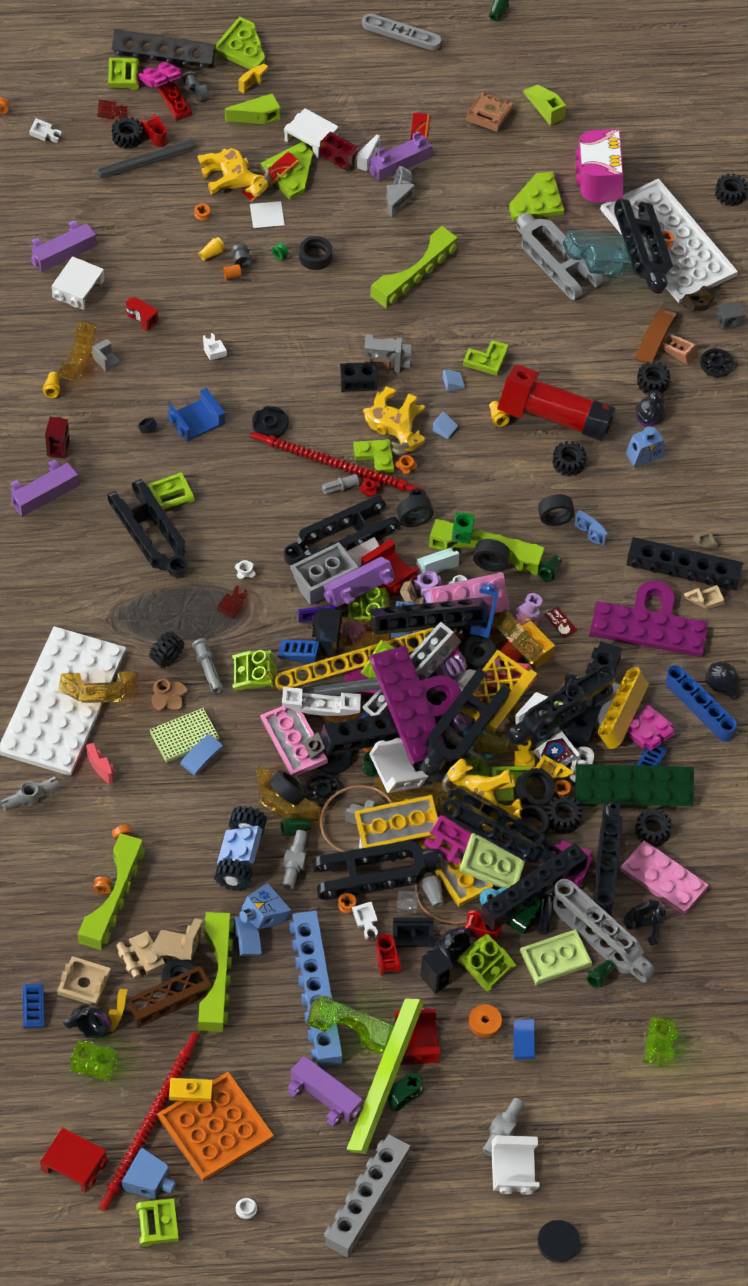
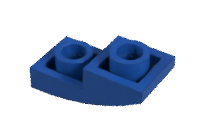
(524, 1039)

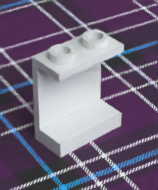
(309, 129)
(76, 282)
(394, 766)
(514, 1164)

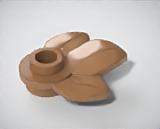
(170, 697)

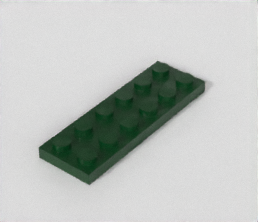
(634, 785)

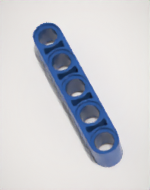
(703, 711)

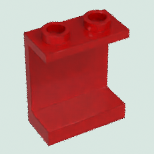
(401, 570)
(423, 1043)
(74, 1158)

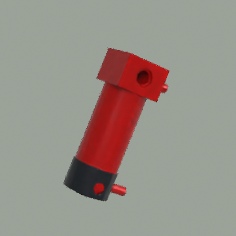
(528, 394)

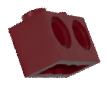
(338, 151)
(57, 437)

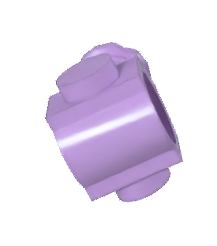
(419, 584)
(529, 610)

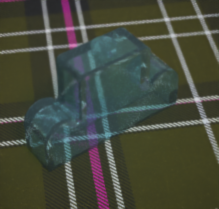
(602, 252)

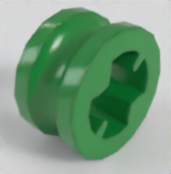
(280, 251)

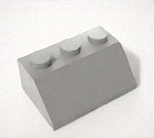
(321, 569)

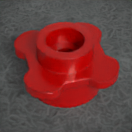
(369, 491)

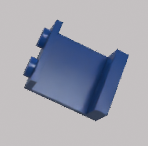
(197, 417)
(484, 629)

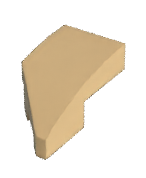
(409, 594)
(707, 598)

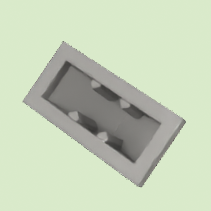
(398, 196)

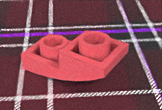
(100, 764)

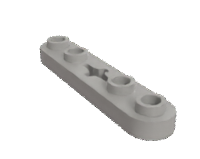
(410, 35)

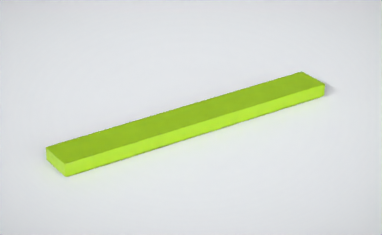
(385, 1076)

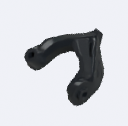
(635, 917)

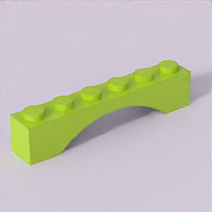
(391, 287)
(523, 555)
(96, 926)
(212, 1007)

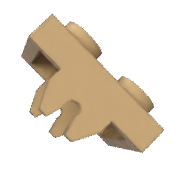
(80, 969)

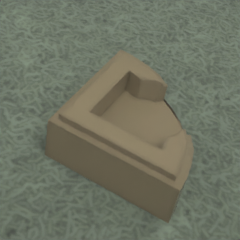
(705, 540)

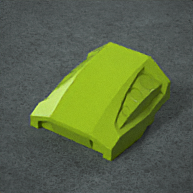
(372, 599)
(254, 669)
(486, 961)

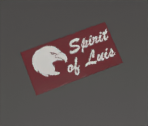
(560, 622)

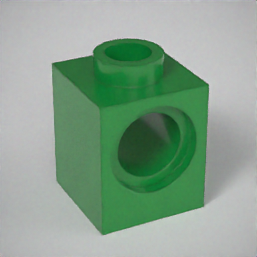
(460, 533)

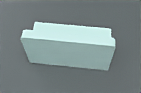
(439, 561)

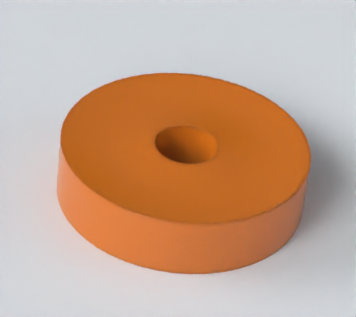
(485, 1029)

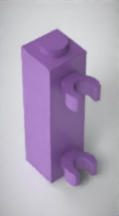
(404, 155)
(62, 247)
(44, 489)
(359, 582)
(326, 1089)

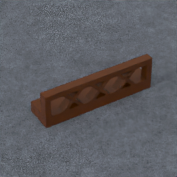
(172, 1003)

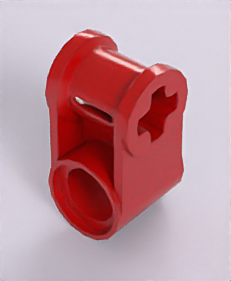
(155, 131)
(479, 927)
(387, 959)

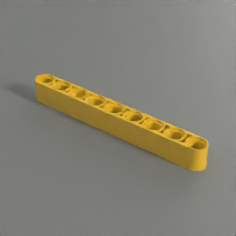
(347, 659)

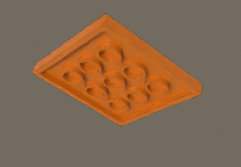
(216, 1131)

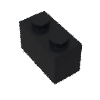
(436, 970)

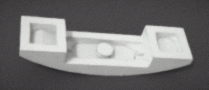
(321, 704)

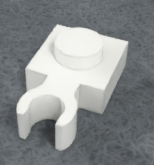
(43, 130)
(213, 348)
(365, 917)

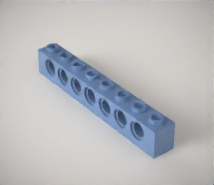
(308, 923)

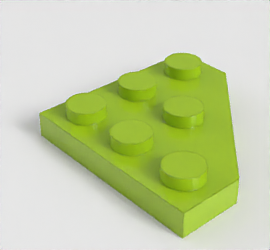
(241, 45)
(294, 181)
(538, 198)

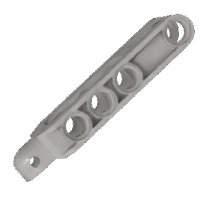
(559, 273)
(580, 916)

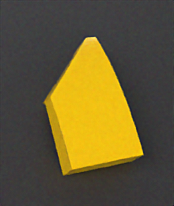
(250, 77)
(556, 770)
(115, 1015)

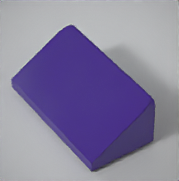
(307, 614)

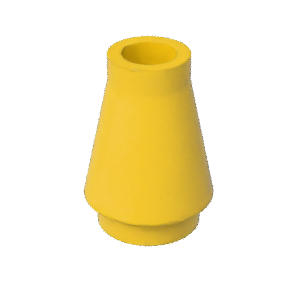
(212, 249)
(52, 386)
(499, 417)

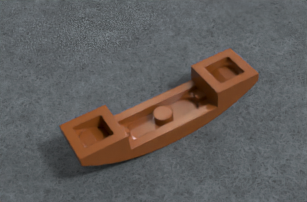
(655, 335)

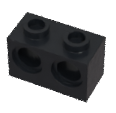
(358, 377)

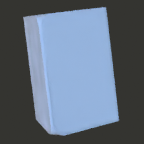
(453, 380)
(444, 425)

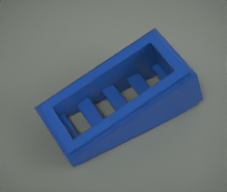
(306, 645)
(642, 760)
(33, 992)

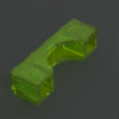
(372, 1032)

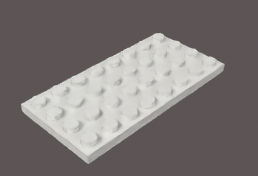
(693, 254)
(48, 724)

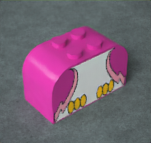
(600, 166)

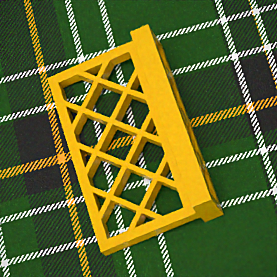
(517, 690)

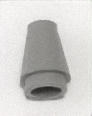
(433, 890)

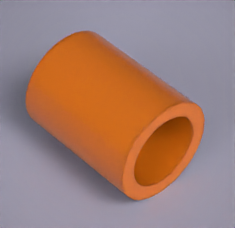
(232, 271)

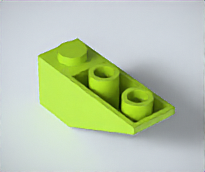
(547, 103)
(256, 111)

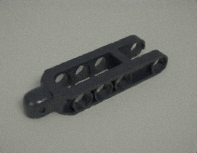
(631, 232)
(151, 509)
(352, 516)
(585, 702)
(441, 756)
(474, 813)
(348, 860)
(607, 874)

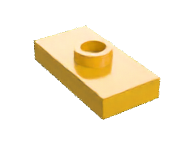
(190, 1090)

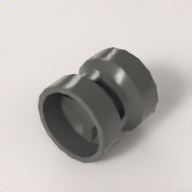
(241, 253)

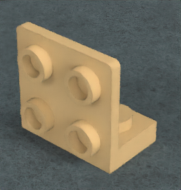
(179, 944)

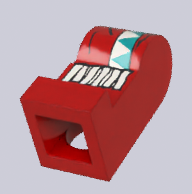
(142, 312)

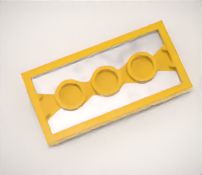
(396, 821)
(460, 886)

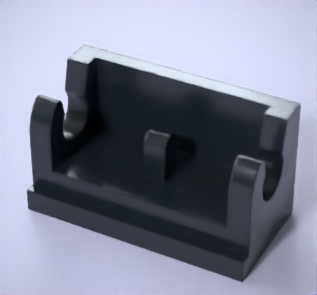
(413, 932)

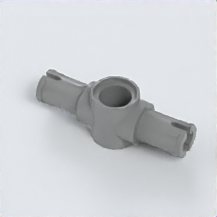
(21, 797)
(294, 859)
(504, 1124)

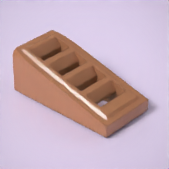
(686, 355)

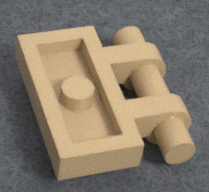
(141, 947)

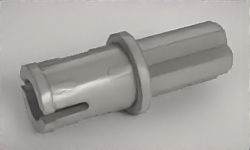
(340, 484)

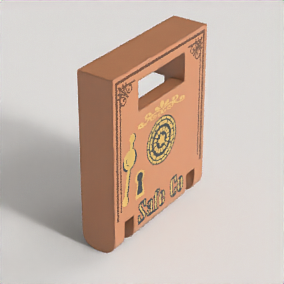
(491, 107)

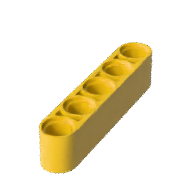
(623, 708)

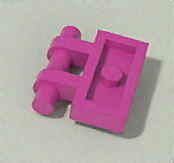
(451, 834)

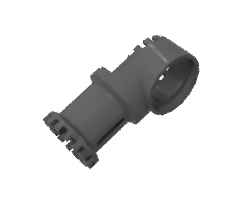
(195, 86)

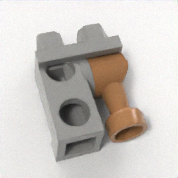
(388, 352)

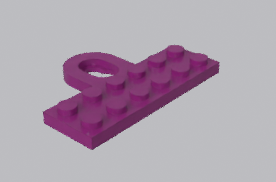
(650, 628)
(408, 700)

